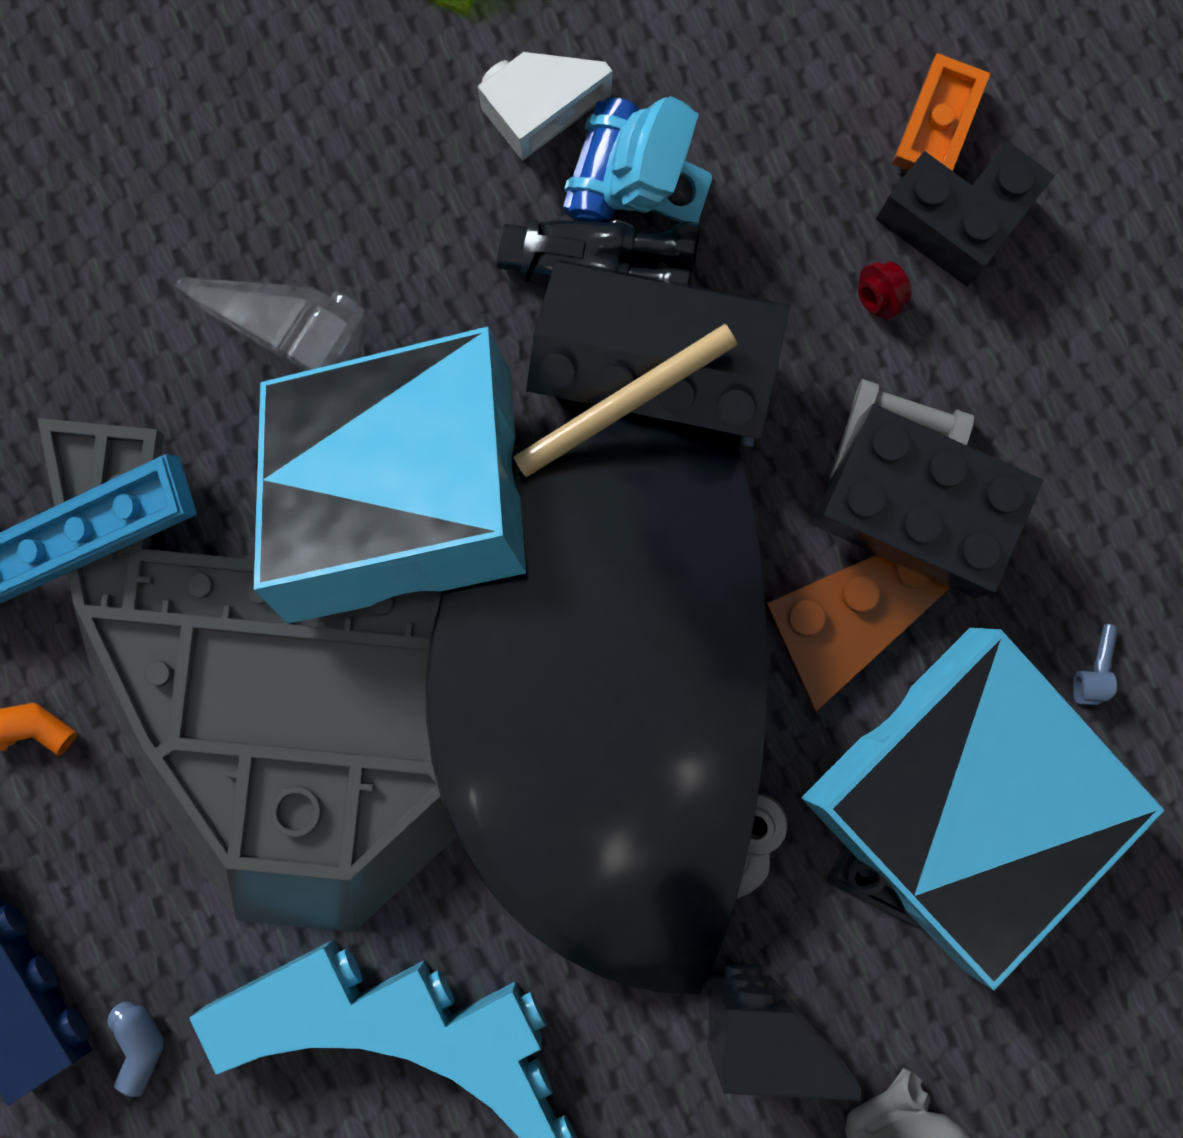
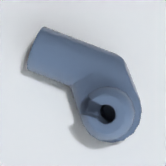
(141, 1044)

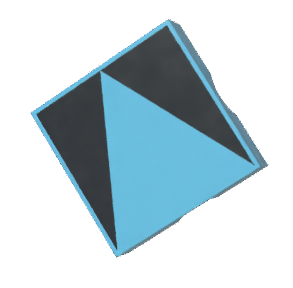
(387, 478)
(984, 804)

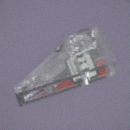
(284, 319)

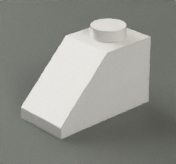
(541, 96)

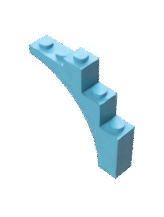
(406, 1017)

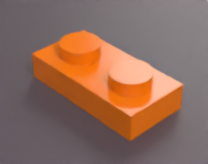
(942, 112)

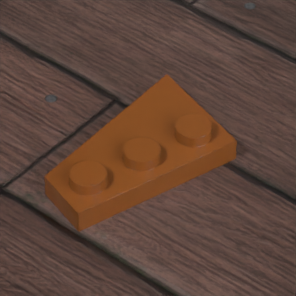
(847, 621)

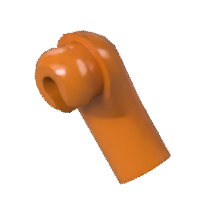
(36, 722)

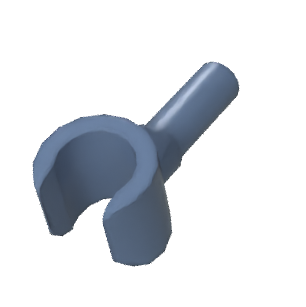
(1101, 684)

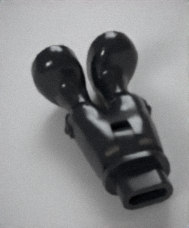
(597, 244)

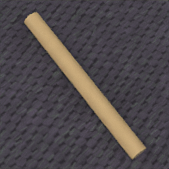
(625, 400)

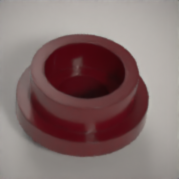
(884, 289)

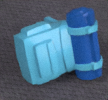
(635, 162)

